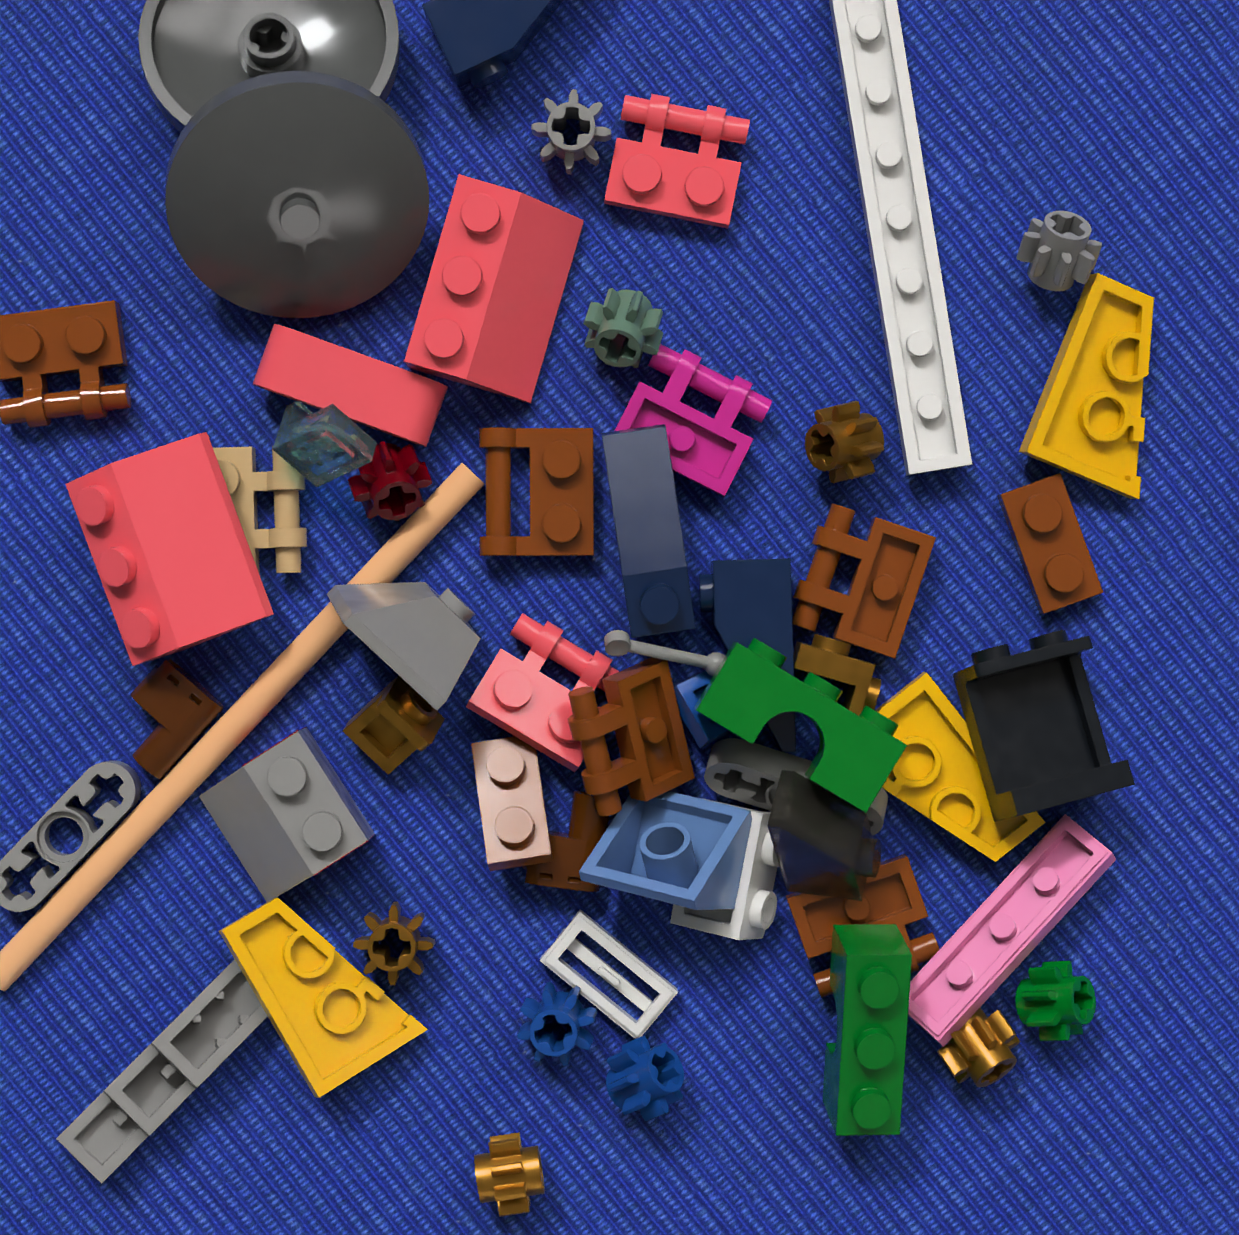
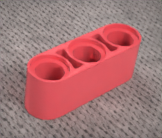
(355, 383)

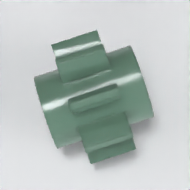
(623, 328)

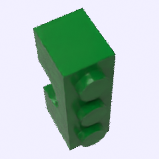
(852, 750)
(872, 1002)

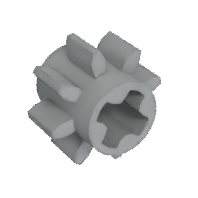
(558, 120)
(1059, 250)

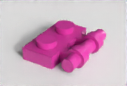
(699, 446)

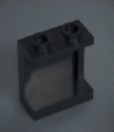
(1036, 726)

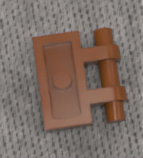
(59, 343)
(881, 588)
(647, 731)
(886, 899)

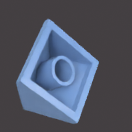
(673, 851)

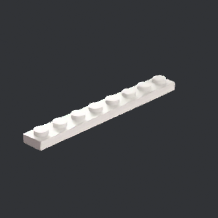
(900, 235)

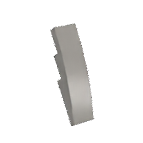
(164, 1074)

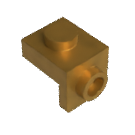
(831, 660)
(394, 725)

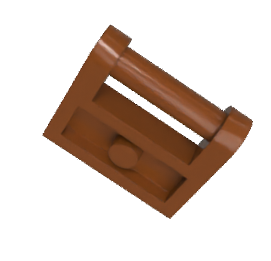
(558, 491)

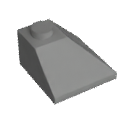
(412, 631)

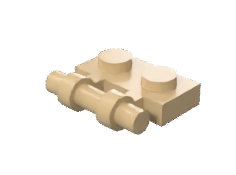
(243, 483)

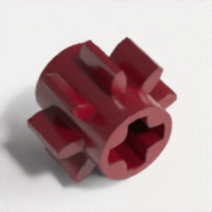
(391, 482)

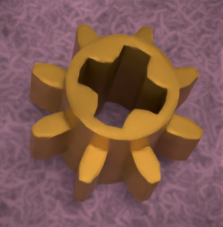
(844, 442)
(380, 954)
(981, 1049)
(509, 1174)

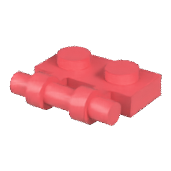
(675, 180)
(531, 703)

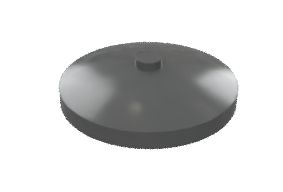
(209, 45)
(296, 194)

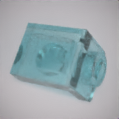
(322, 443)

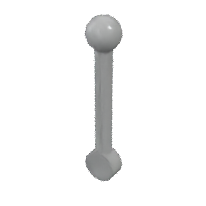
(619, 643)

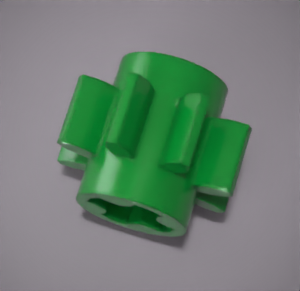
(1055, 1001)

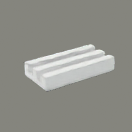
(568, 940)

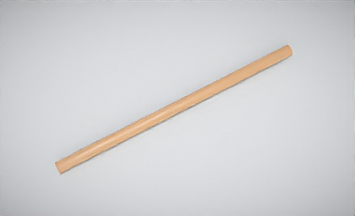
(228, 731)

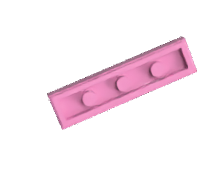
(1006, 928)

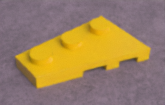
(1093, 396)
(941, 771)
(315, 999)

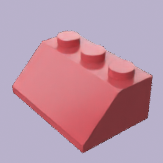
(494, 289)
(169, 548)

